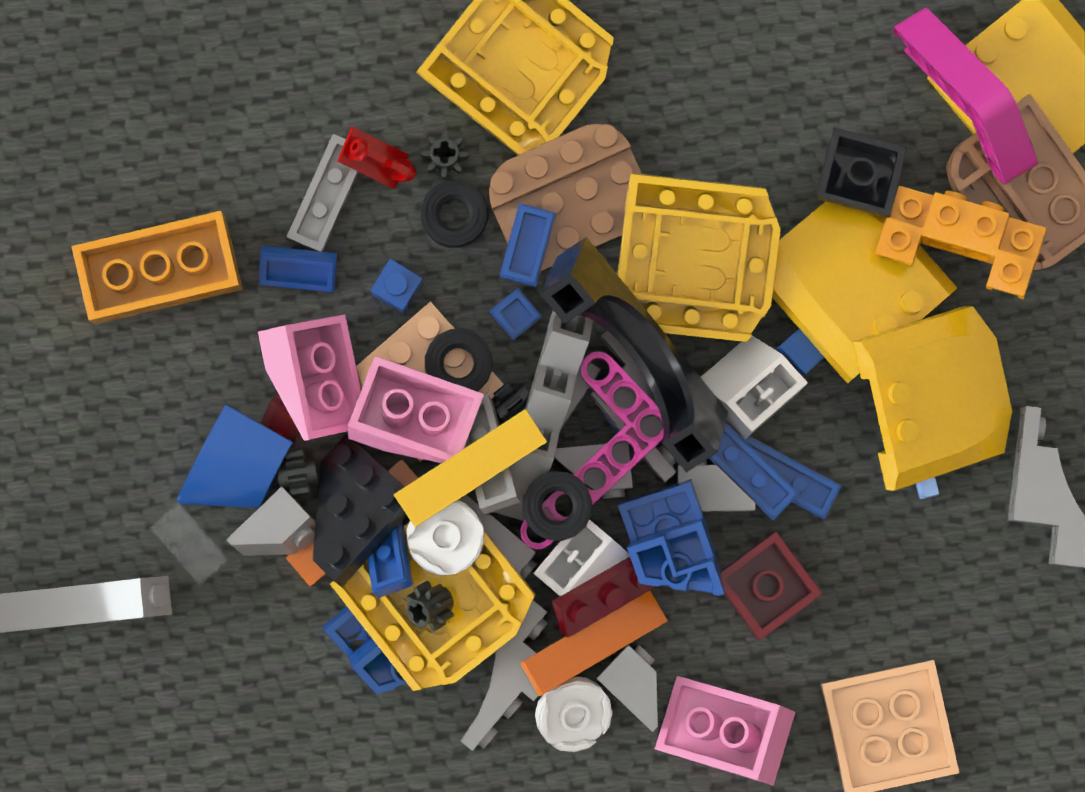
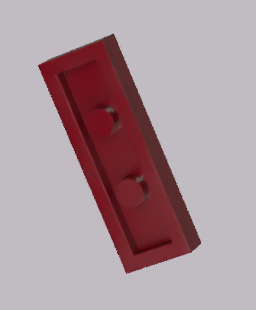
(598, 597)

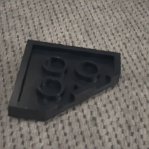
(353, 509)

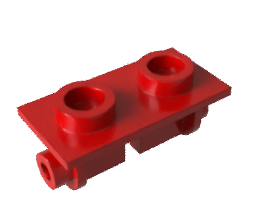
(376, 159)

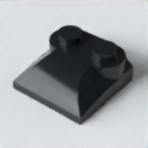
(861, 172)

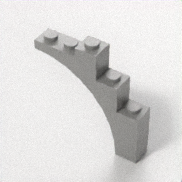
(508, 675)

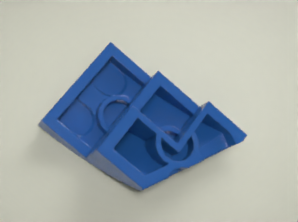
(235, 463)
(671, 540)
(367, 659)

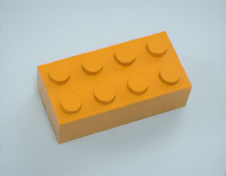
(157, 267)

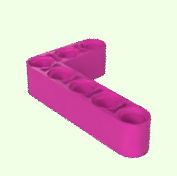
(973, 91)
(629, 434)

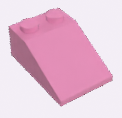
(313, 373)
(413, 413)
(725, 730)

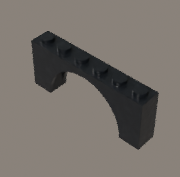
(690, 412)

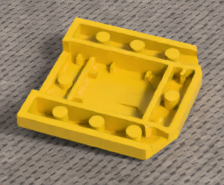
(1039, 53)
(520, 67)
(699, 254)
(842, 290)
(936, 395)
(487, 612)

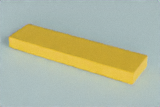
(470, 468)

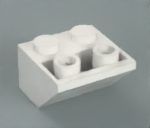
(753, 384)
(580, 559)

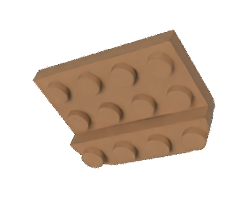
(577, 178)
(1044, 195)

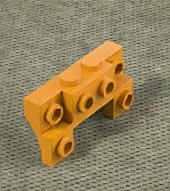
(964, 229)

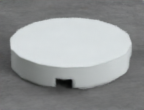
(448, 539)
(573, 714)

